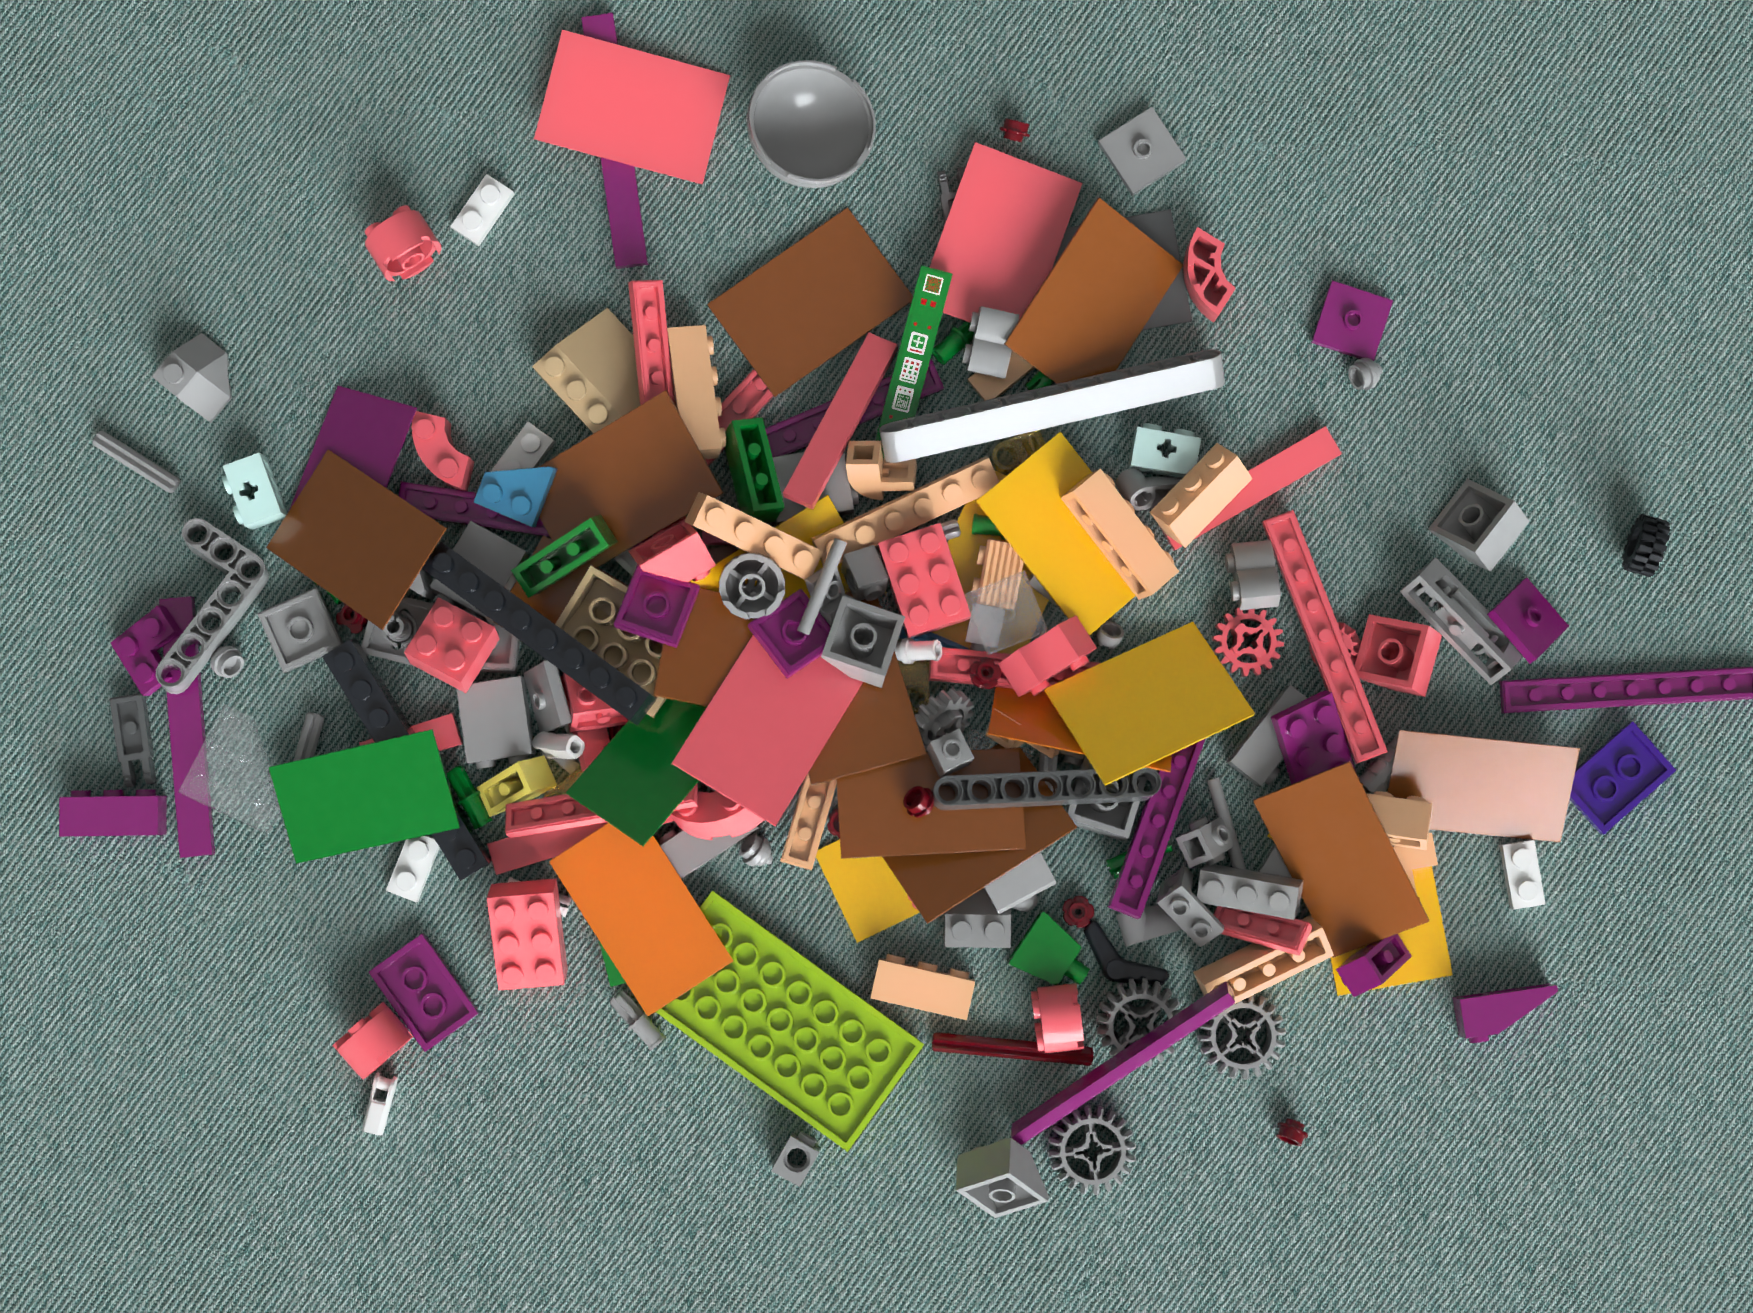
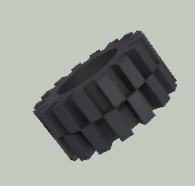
(1646, 545)

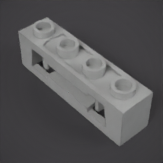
(1461, 620)

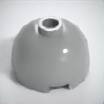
(751, 599)

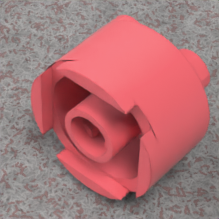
(402, 244)
(1059, 1017)
(373, 1040)

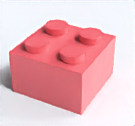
(452, 645)

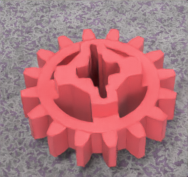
(1257, 653)

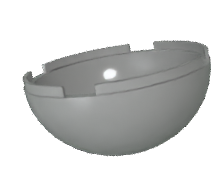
(810, 124)

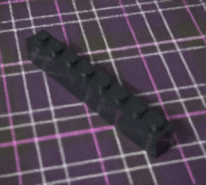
(539, 633)
(386, 721)

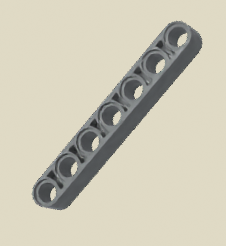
(1030, 794)

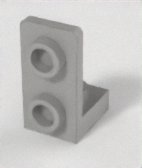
(1186, 909)

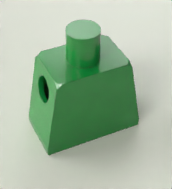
(1048, 952)

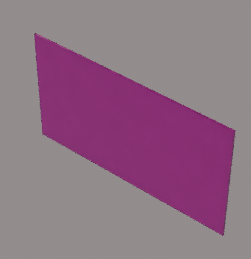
(362, 432)

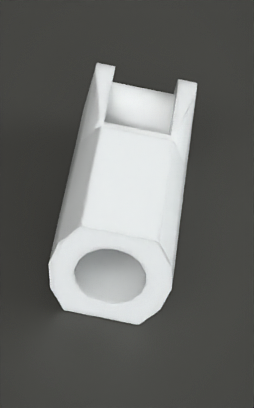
(559, 745)
(377, 1108)

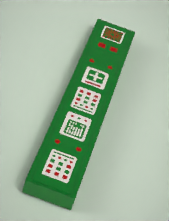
(916, 346)

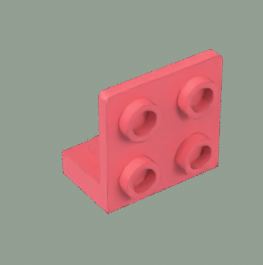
(588, 710)

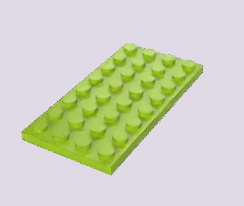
(793, 1028)

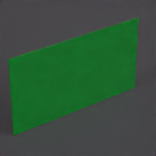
(634, 775)
(364, 796)

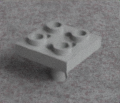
(398, 629)

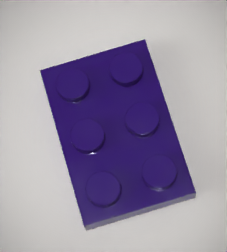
(1618, 777)

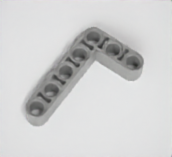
(215, 606)

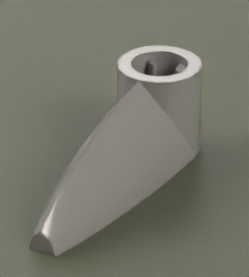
(1144, 491)
(1152, 924)

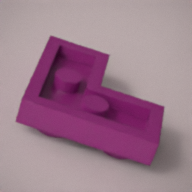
(139, 648)

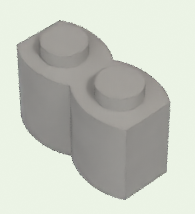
(987, 352)
(1254, 575)

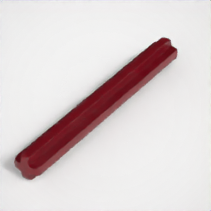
(1007, 1049)

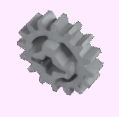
(943, 715)

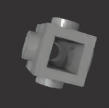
(1205, 842)

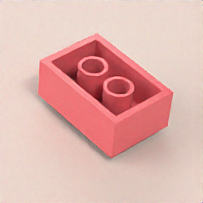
(924, 580)
(527, 934)

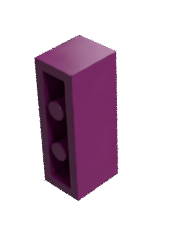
(112, 814)

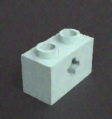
(1150, 460)
(268, 503)

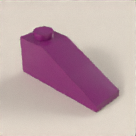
(1495, 1011)

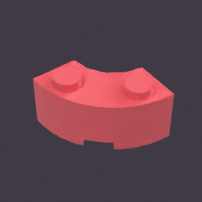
(1204, 275)
(437, 451)
(1048, 656)
(715, 817)

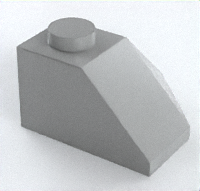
(198, 376)

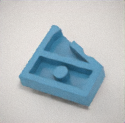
(516, 492)

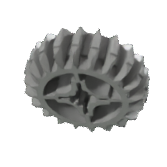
(1149, 1011)
(1229, 1043)
(1107, 1148)

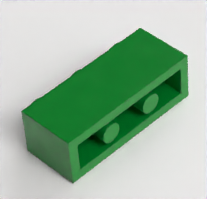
(753, 469)
(564, 556)

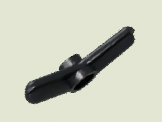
(1113, 965)

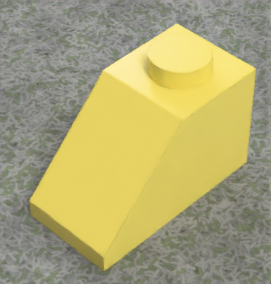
(516, 784)

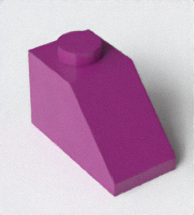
(1373, 964)

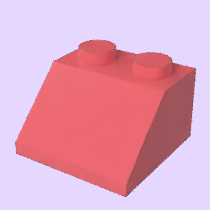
(675, 554)
(1397, 654)

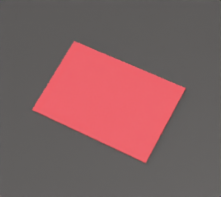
(632, 107)
(1002, 232)
(766, 730)

